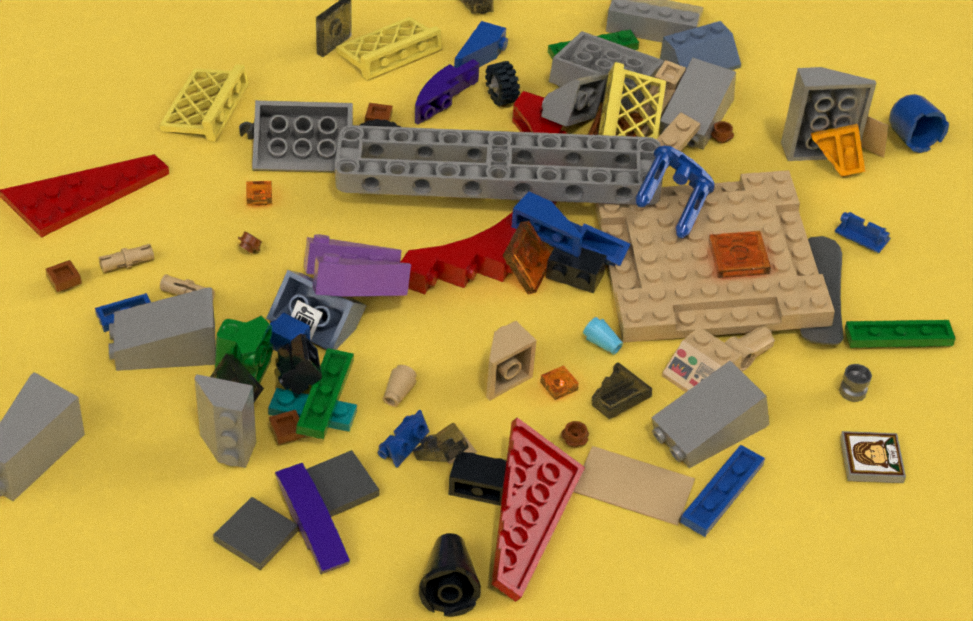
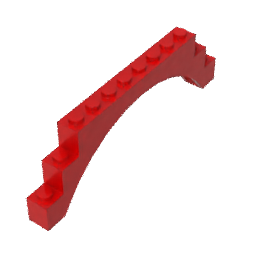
(483, 252)

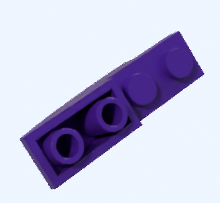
(440, 89)

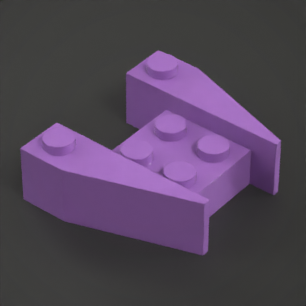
(355, 268)

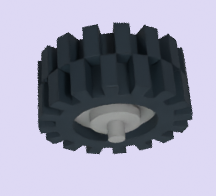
(502, 83)

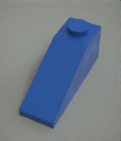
(483, 45)
(548, 223)

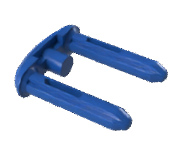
(686, 170)

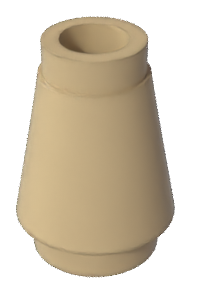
(400, 383)

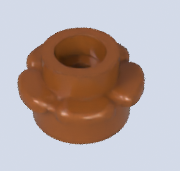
(722, 131)
(249, 242)
(575, 434)

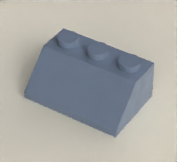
(708, 43)
(339, 313)

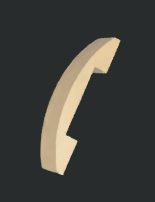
(672, 74)

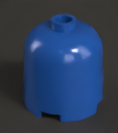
(918, 122)

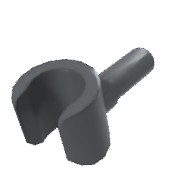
(247, 127)

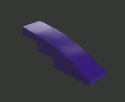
(312, 518)

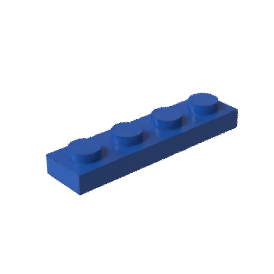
(722, 490)

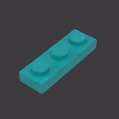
(287, 400)

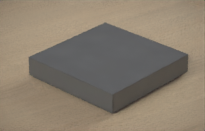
(343, 483)
(255, 533)

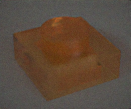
(259, 193)
(559, 382)

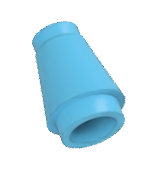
(602, 335)

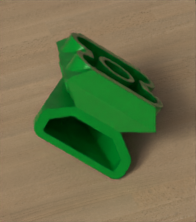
(248, 343)

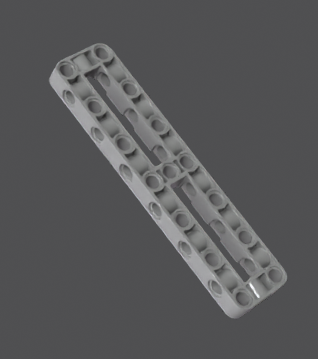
(493, 164)

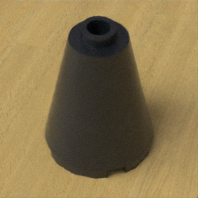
(449, 578)

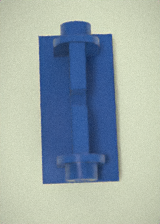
(872, 236)
(406, 438)

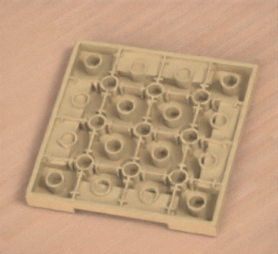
(672, 282)

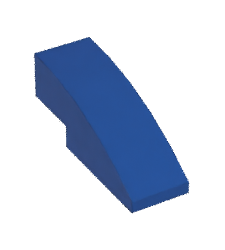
(603, 243)

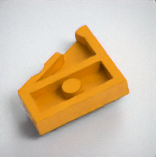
(842, 148)

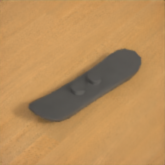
(829, 263)

